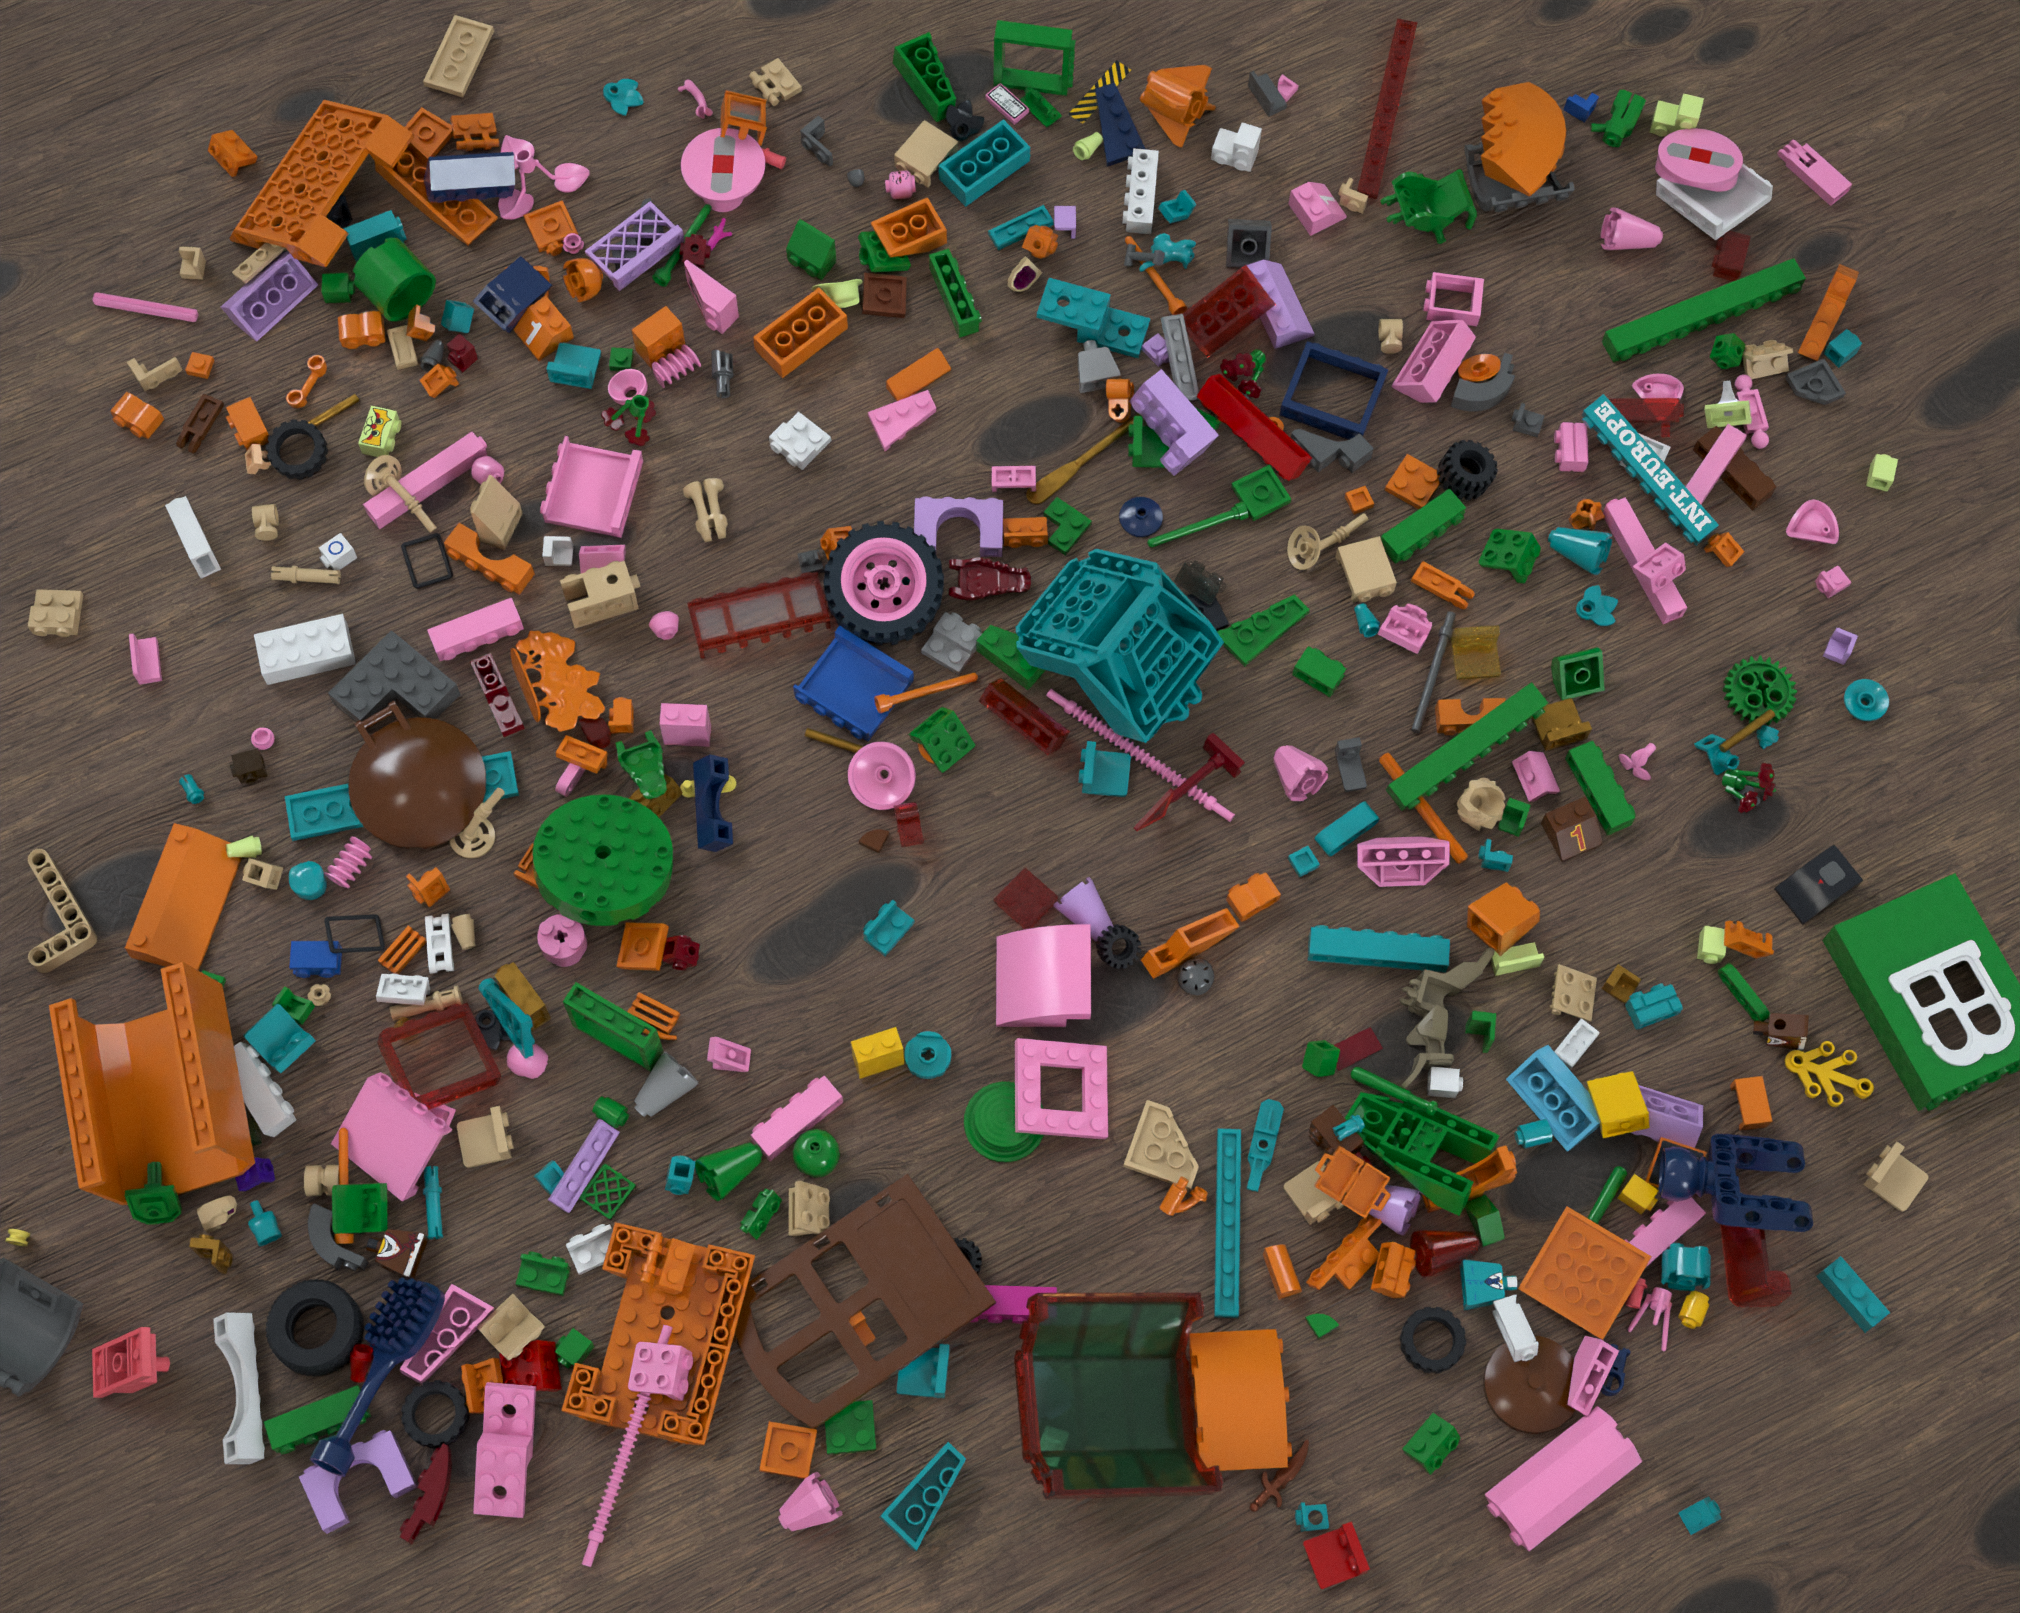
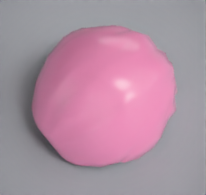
(530, 1067)

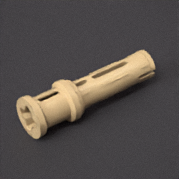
(437, 1001)

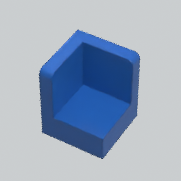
(1580, 107)

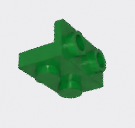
(1432, 1443)

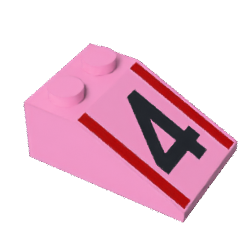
(713, 299)

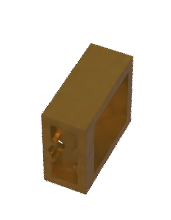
(520, 991)

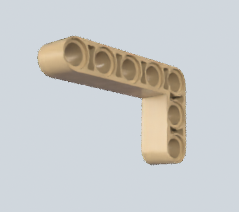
(64, 909)

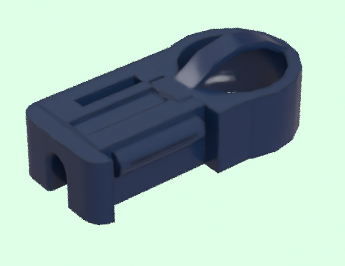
(1617, 1372)

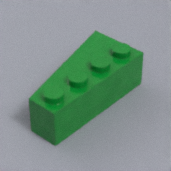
(925, 74)

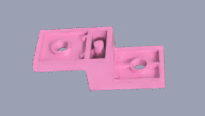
(504, 1450)

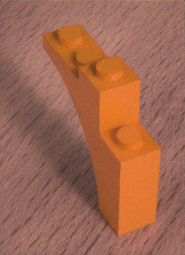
(1828, 312)
(1487, 1174)

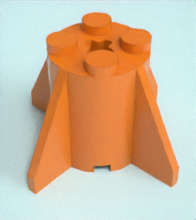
(1177, 99)

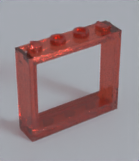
(453, 1091)

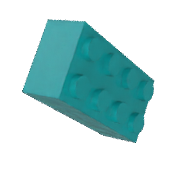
(984, 163)

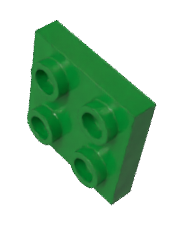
(875, 255)

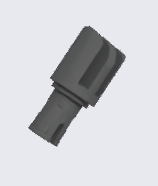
(722, 371)

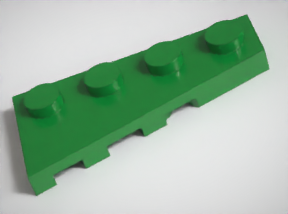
(1253, 635)

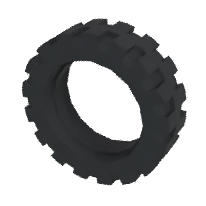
(287, 430)
(1448, 1320)
(415, 1398)

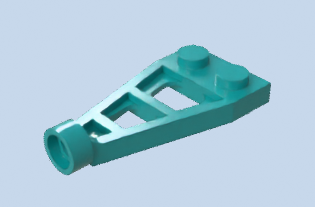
(510, 1016)

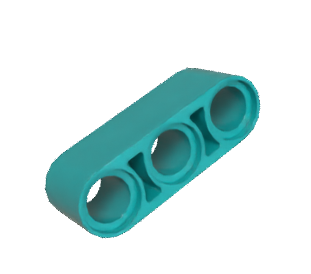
(1347, 828)

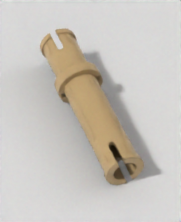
(305, 575)

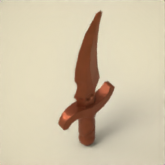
(1280, 1480)

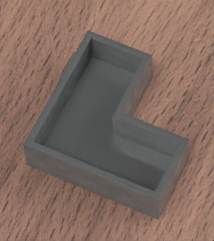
(392, 673)

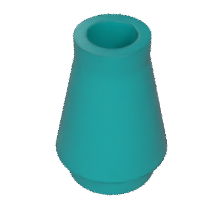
(1367, 622)

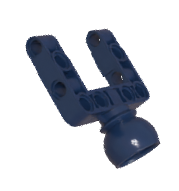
(1684, 1175)

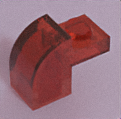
(908, 824)

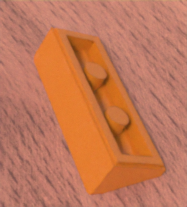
(918, 375)

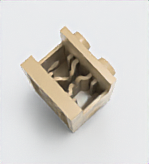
(608, 592)

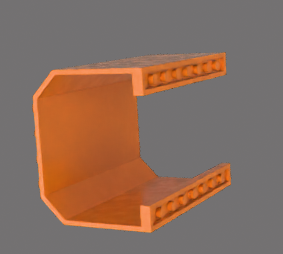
(154, 1092)

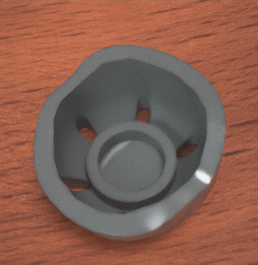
(1195, 976)

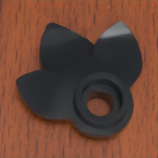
(963, 118)
(492, 1032)

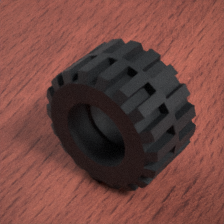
(1475, 459)

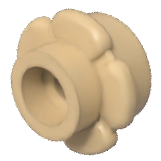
(319, 1000)

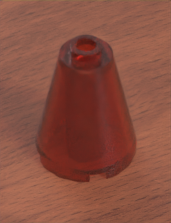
(1441, 1249)

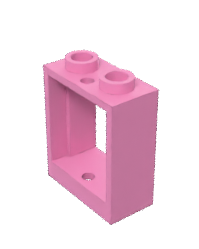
(1454, 283)

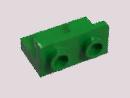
(543, 1273)

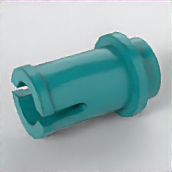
(193, 792)
(1349, 1127)

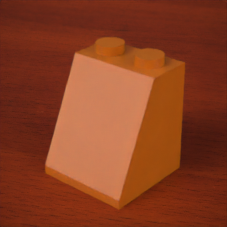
(1502, 917)

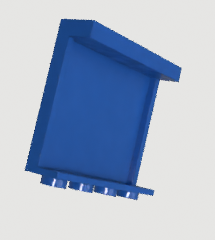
(848, 680)

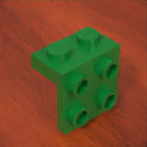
(1146, 445)
(1511, 552)
(359, 1208)

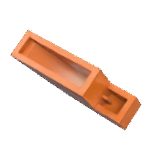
(1189, 942)

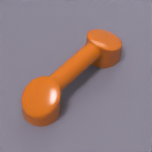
(318, 368)

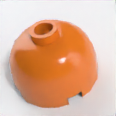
(582, 278)

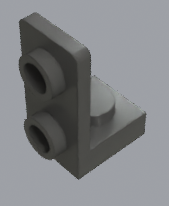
(809, 139)
(1350, 764)

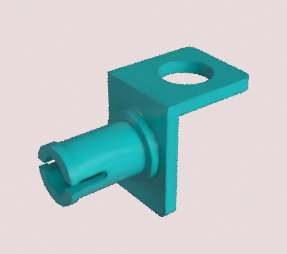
(1719, 760)

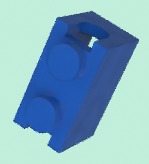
(315, 959)

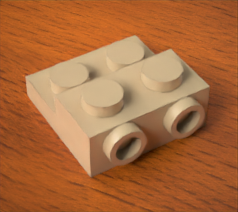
(56, 612)

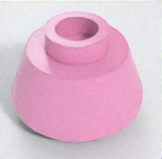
(664, 624)

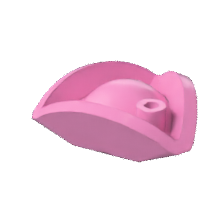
(1658, 386)
(1814, 523)

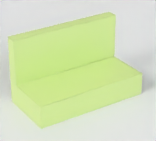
(1517, 959)

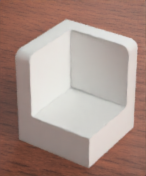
(557, 551)

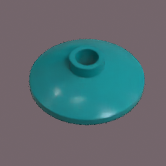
(1867, 691)

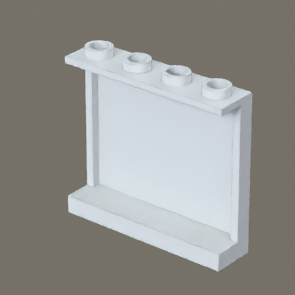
(1717, 211)

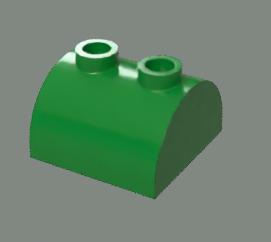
(1578, 673)

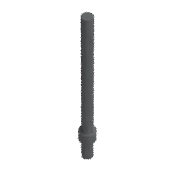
(1444, 635)

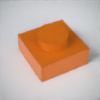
(199, 365)

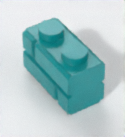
(1653, 1006)

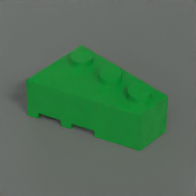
(1001, 649)

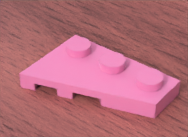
(897, 418)

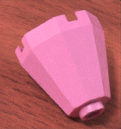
(1299, 772)
(809, 1505)

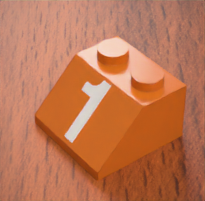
(543, 328)

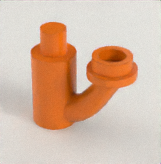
(1173, 1200)

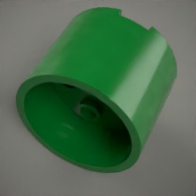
(393, 279)

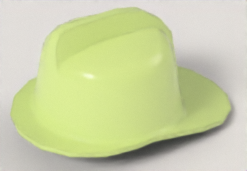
(842, 293)

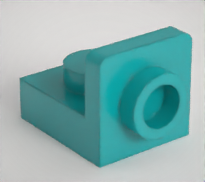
(1494, 860)

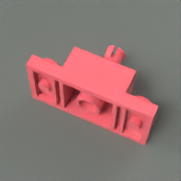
(127, 1363)

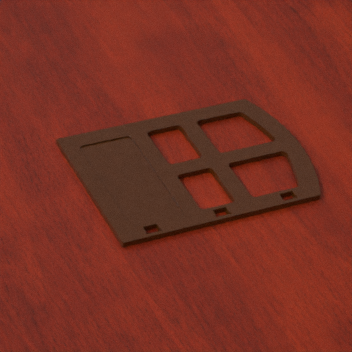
(908, 1267)

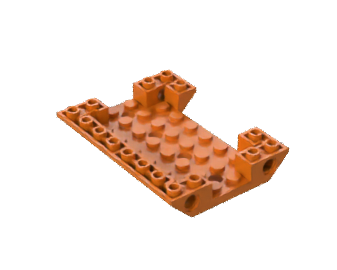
(341, 138)
(702, 1324)

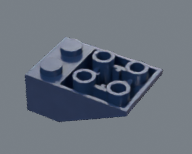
(512, 293)

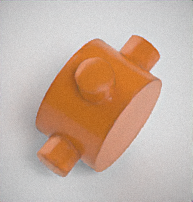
(554, 248)

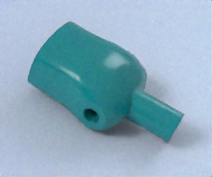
(263, 1225)

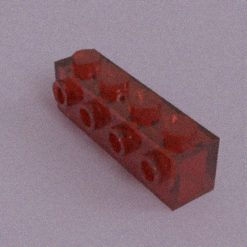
(1024, 716)

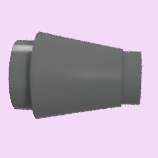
(432, 356)

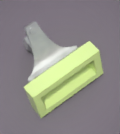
(1728, 410)

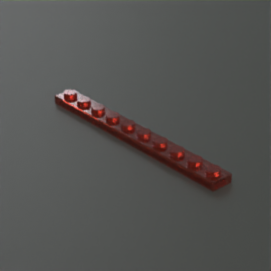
(1387, 108)

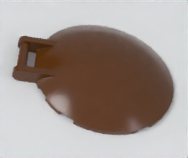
(415, 780)

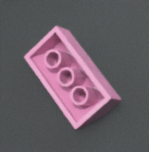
(1434, 360)

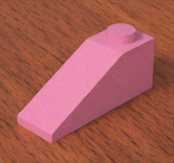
(1589, 1373)

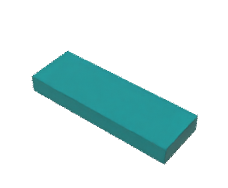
(1017, 228)

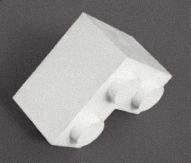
(1237, 148)

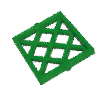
(594, 1181)

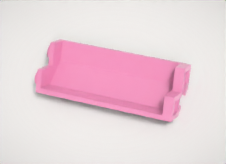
(1562, 1478)

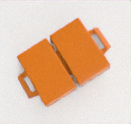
(1361, 1187)

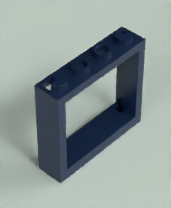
(1323, 420)

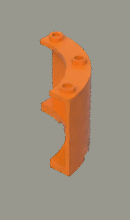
(1240, 1399)

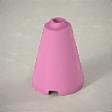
(1627, 231)

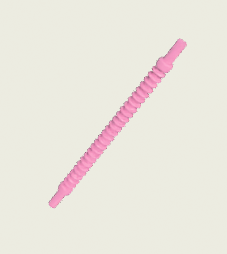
(1070, 707)
(596, 1535)

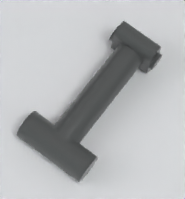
(1156, 257)

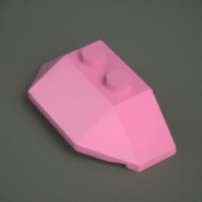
(1402, 860)

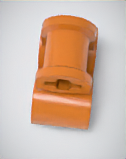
(1119, 394)

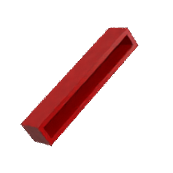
(1254, 427)

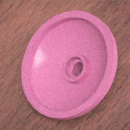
(870, 785)

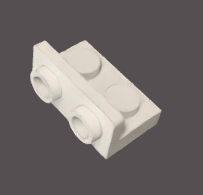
(403, 989)
(591, 1249)

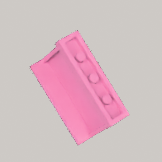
(591, 488)
(391, 1135)

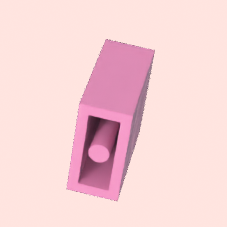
(685, 724)

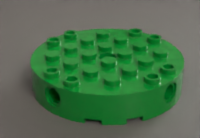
(602, 859)

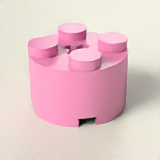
(563, 953)

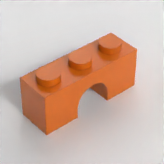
(1452, 718)

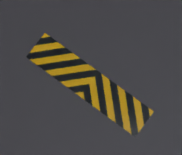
(1088, 103)

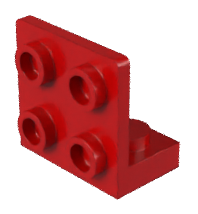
(533, 1367)
(1336, 1556)

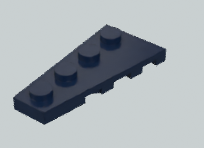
(1116, 125)

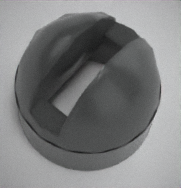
(856, 177)

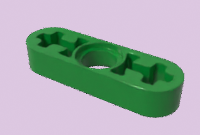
(1743, 993)

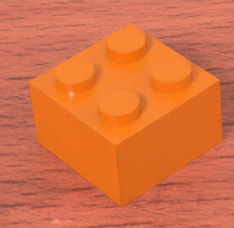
(658, 336)

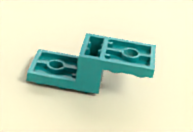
(1093, 317)

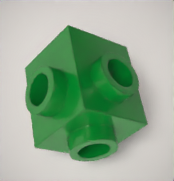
(1727, 351)

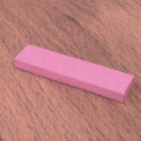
(1715, 462)

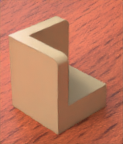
(192, 263)

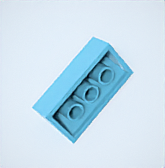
(1556, 1096)

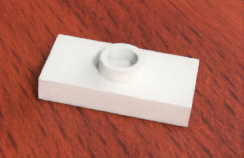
(1576, 1043)

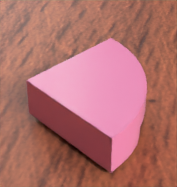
(1286, 87)

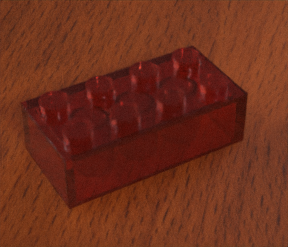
(1227, 310)

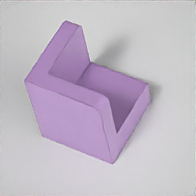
(1065, 218)
(1840, 646)

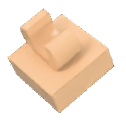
(254, 459)

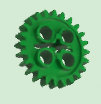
(1778, 687)

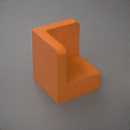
(419, 325)
(860, 1326)

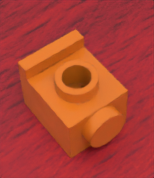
(621, 716)

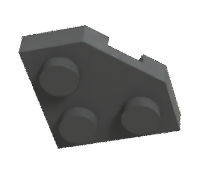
(1816, 383)

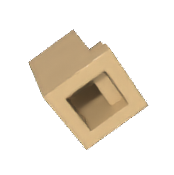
(262, 873)

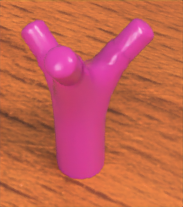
(718, 234)

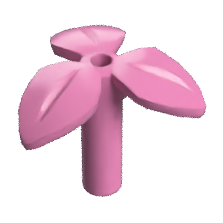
(1639, 759)

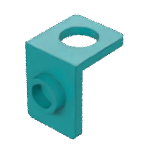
(1302, 1513)

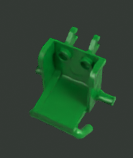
(1431, 203)

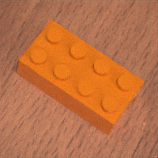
(800, 332)

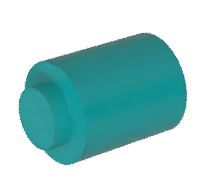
(1533, 1134)

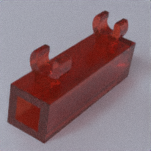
(1651, 411)

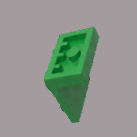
(943, 738)

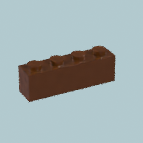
(1741, 473)

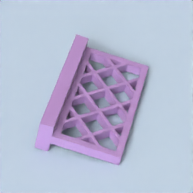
(633, 267)

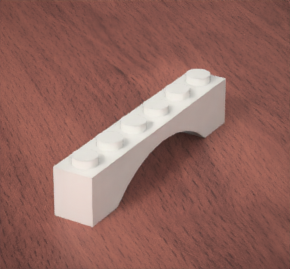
(236, 1340)

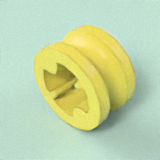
(17, 1237)

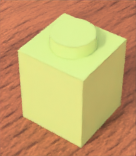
(1882, 472)
(1711, 945)

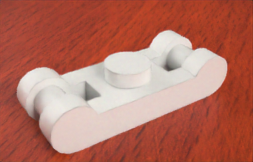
(439, 943)

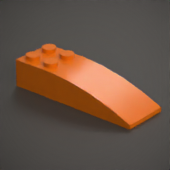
(461, 219)

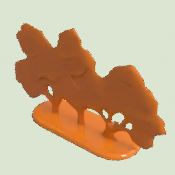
(559, 681)

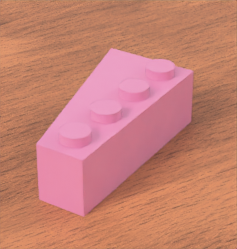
(454, 1326)

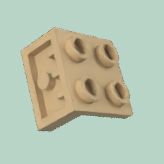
(511, 1327)

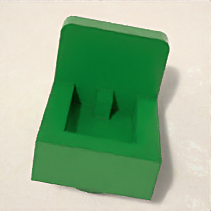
(294, 1005)

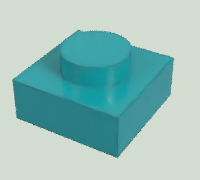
(1303, 861)
(549, 1176)

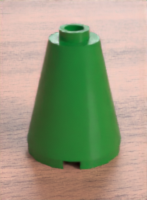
(727, 1168)

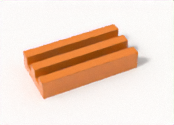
(396, 944)
(636, 1004)

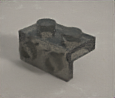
(1200, 582)

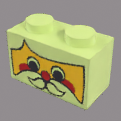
(379, 432)

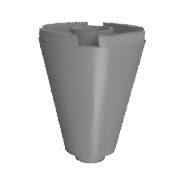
(664, 1085)

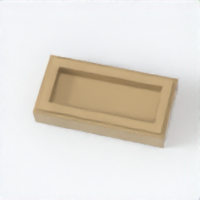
(402, 347)

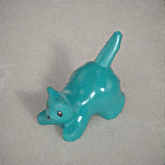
(1174, 251)

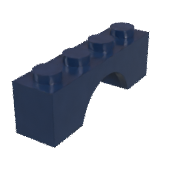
(709, 779)

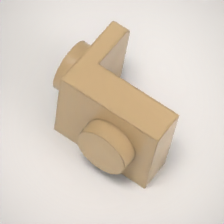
(1352, 199)

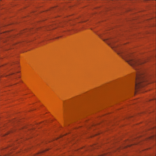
(1359, 500)

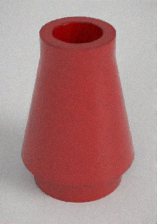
(360, 1361)

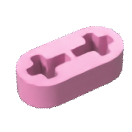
(569, 779)

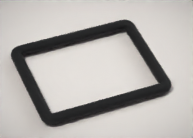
(408, 563)
(354, 917)

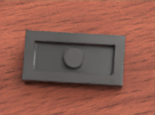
(1266, 93)

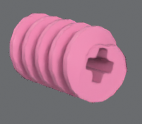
(675, 364)
(348, 863)

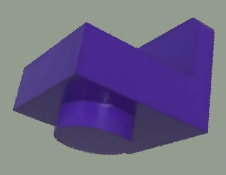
(259, 1172)

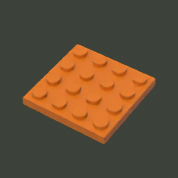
(1584, 1273)

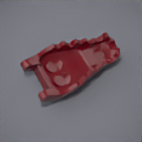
(984, 578)

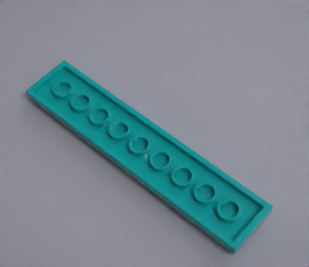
(331, 811)

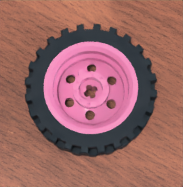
(878, 546)

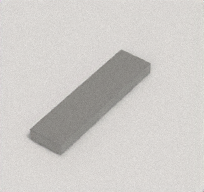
(1180, 355)

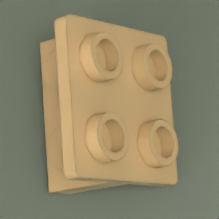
(1766, 359)
(808, 1209)

